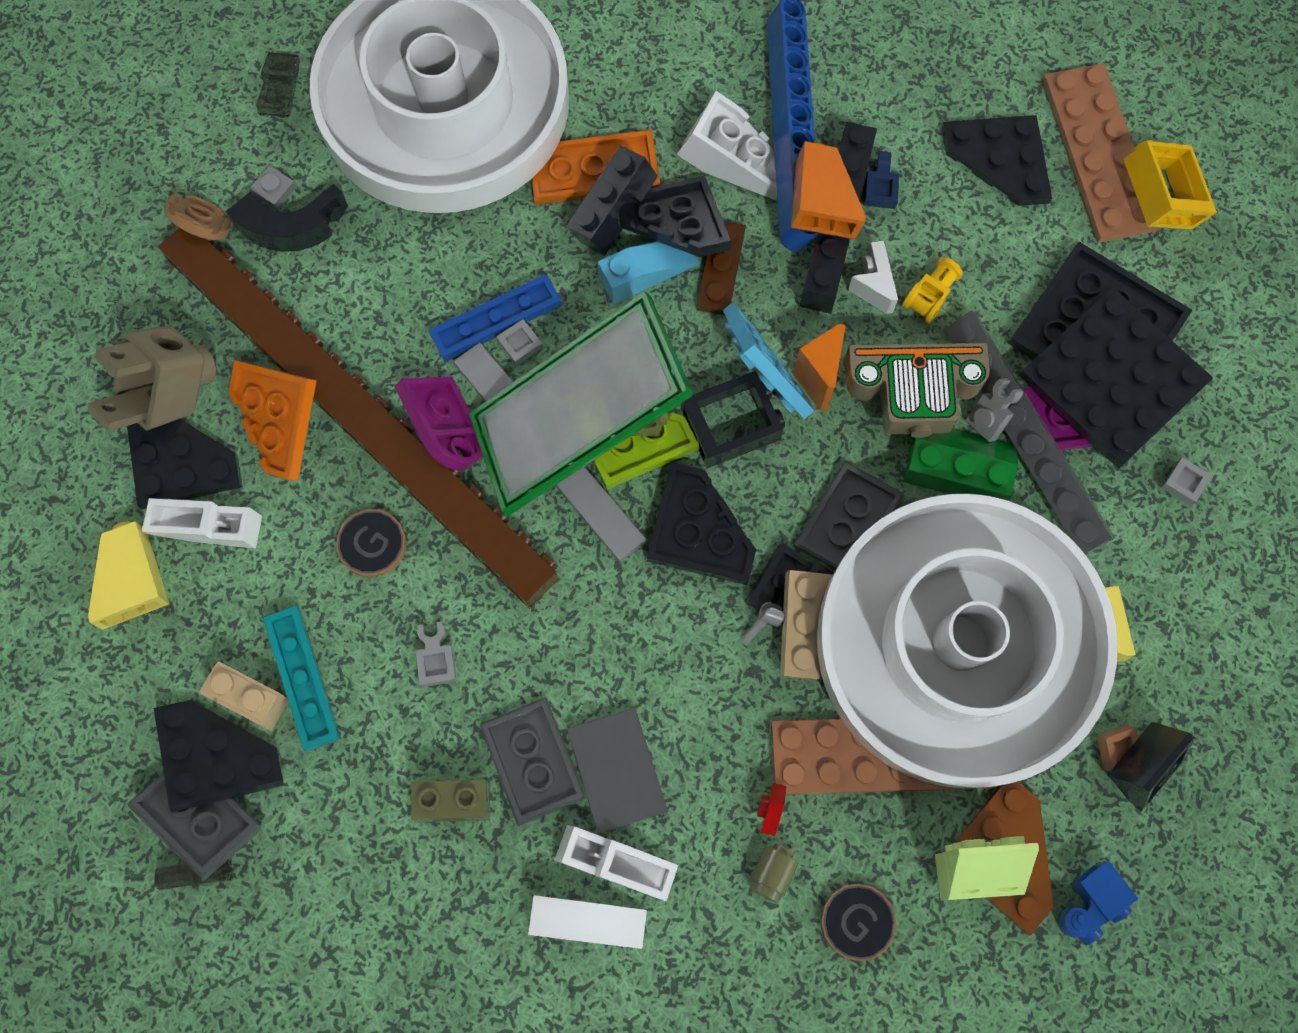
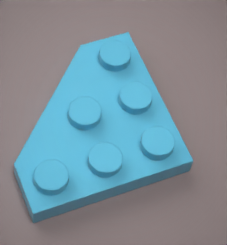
(755, 354)

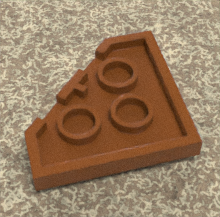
(1014, 813)

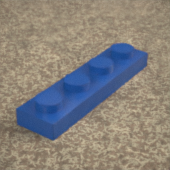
(495, 317)

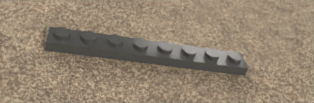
(1038, 446)

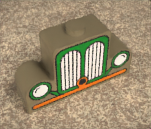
(917, 382)

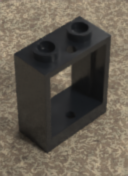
(709, 451)

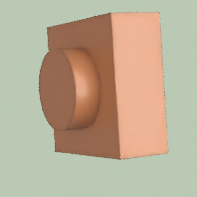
(1115, 744)

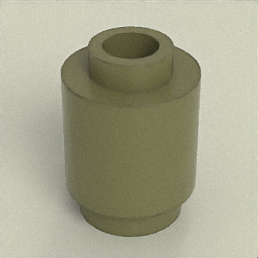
(774, 872)

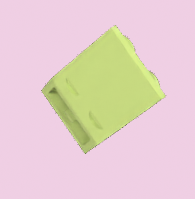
(985, 868)

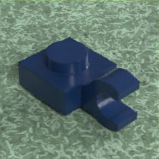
(881, 185)

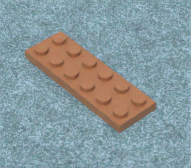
(1096, 146)
(830, 760)

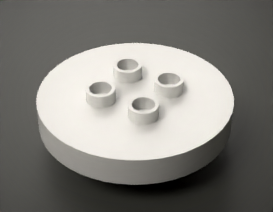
(440, 99)
(967, 641)

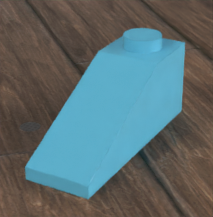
(641, 268)

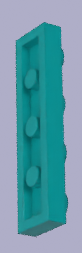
(301, 679)

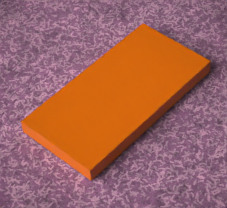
(581, 161)

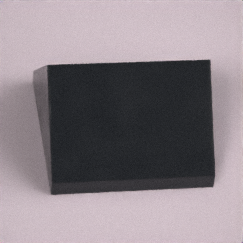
(1150, 763)

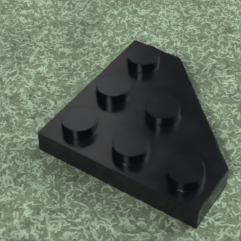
(1003, 155)
(679, 216)
(179, 463)
(699, 530)
(211, 757)

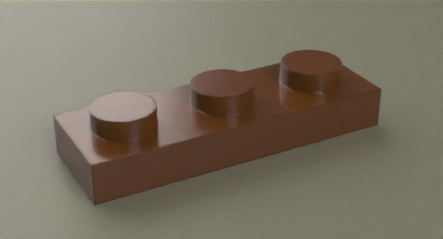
(721, 273)

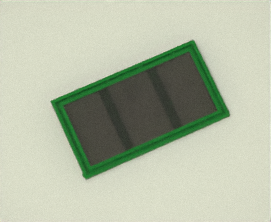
(579, 403)

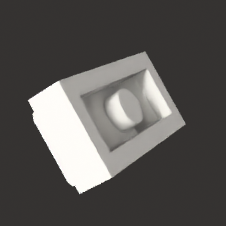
(877, 283)

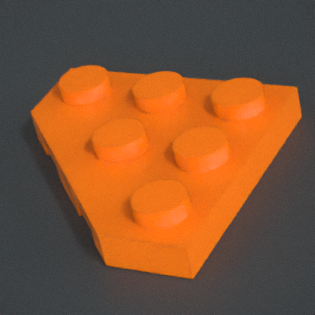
(280, 414)

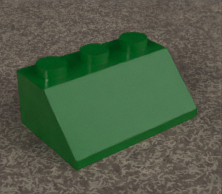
(962, 464)

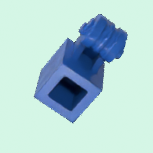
(1104, 899)

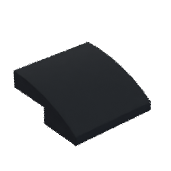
(771, 582)

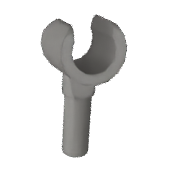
(768, 614)

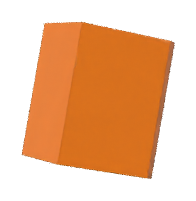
(818, 366)

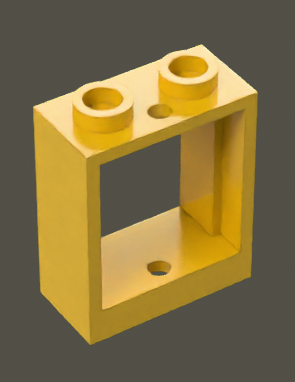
(1192, 198)

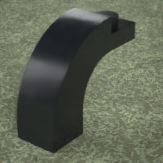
(288, 230)

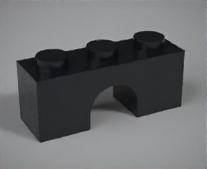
(597, 217)

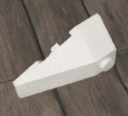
(730, 148)

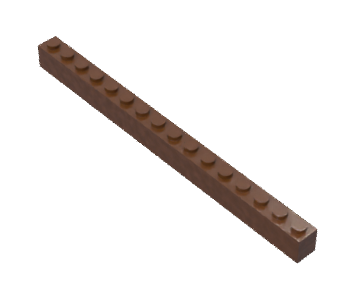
(364, 418)

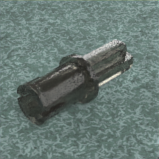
(182, 875)

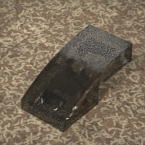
(279, 84)

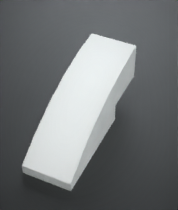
(202, 522)
(616, 862)
(587, 922)

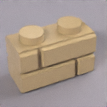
(244, 695)

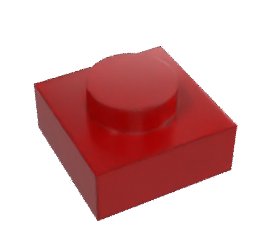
(771, 809)

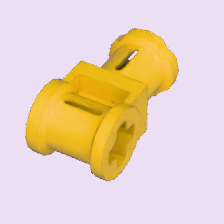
(931, 292)

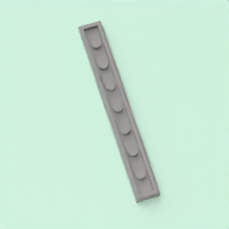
(580, 488)

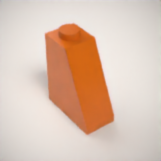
(824, 194)

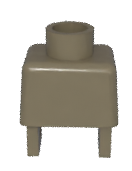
(153, 364)

